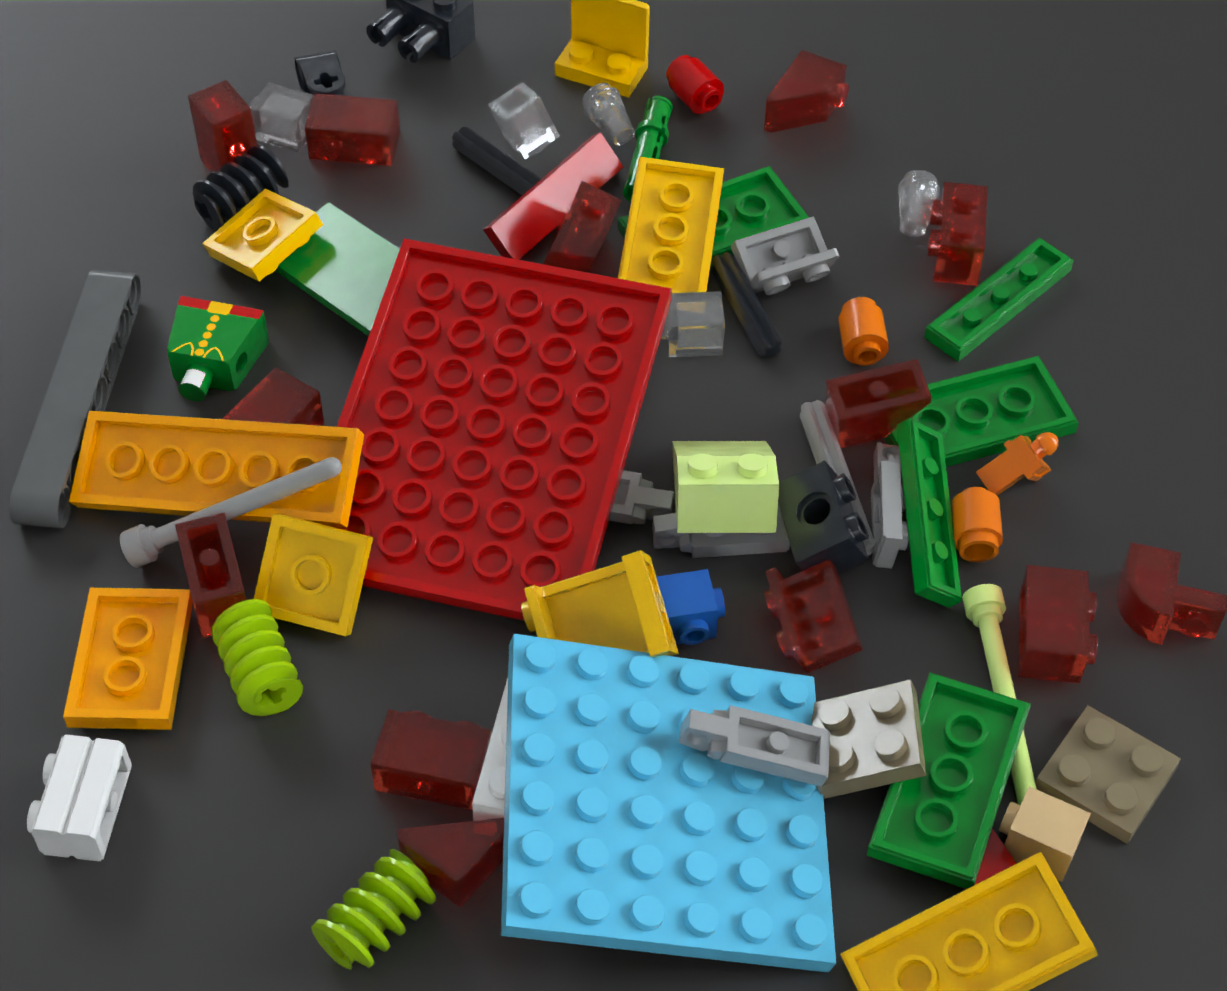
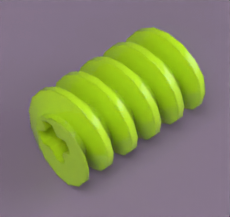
(256, 658)
(373, 909)

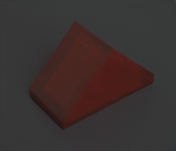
(455, 855)

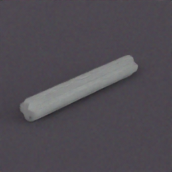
(827, 448)

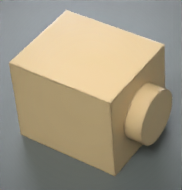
(1045, 827)

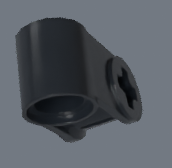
(320, 73)

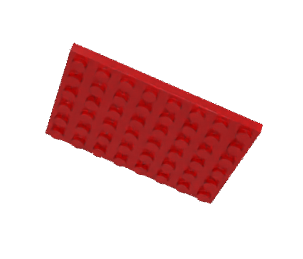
(495, 422)

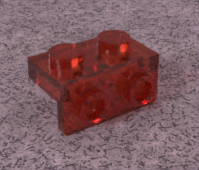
(812, 616)

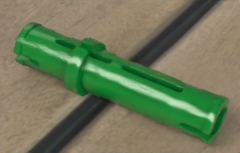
(650, 136)

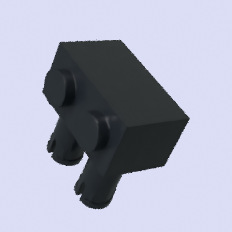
(426, 25)

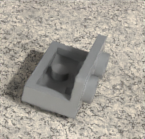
(784, 255)

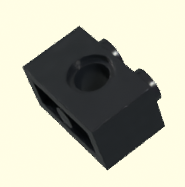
(822, 519)

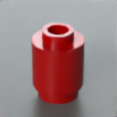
(695, 84)

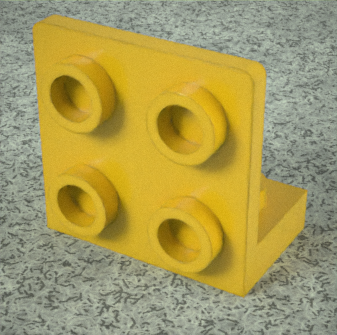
(607, 44)

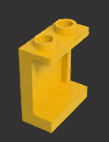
(605, 608)

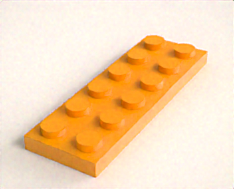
(196, 462)

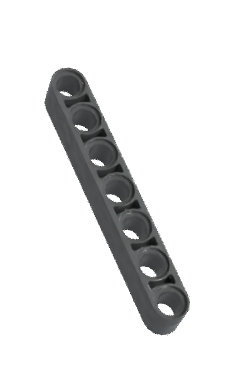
(77, 386)

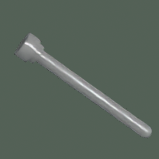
(144, 543)

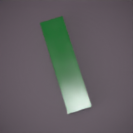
(998, 299)
(928, 514)

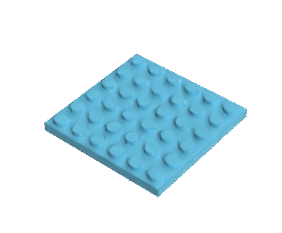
(647, 840)

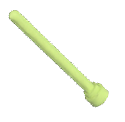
(985, 607)

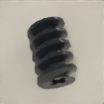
(237, 185)

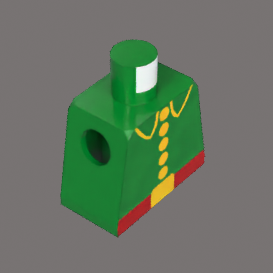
(214, 345)

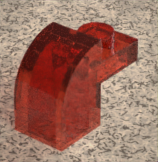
(1155, 602)

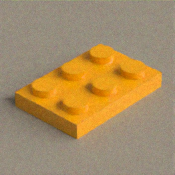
(129, 659)

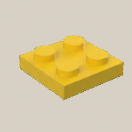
(262, 234)
(313, 573)

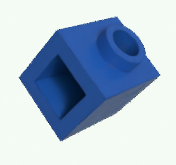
(692, 605)

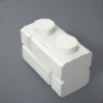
(79, 797)

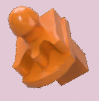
(1019, 460)

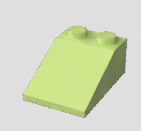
(725, 486)

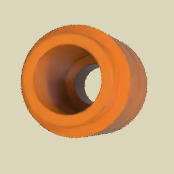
(863, 331)
(977, 524)

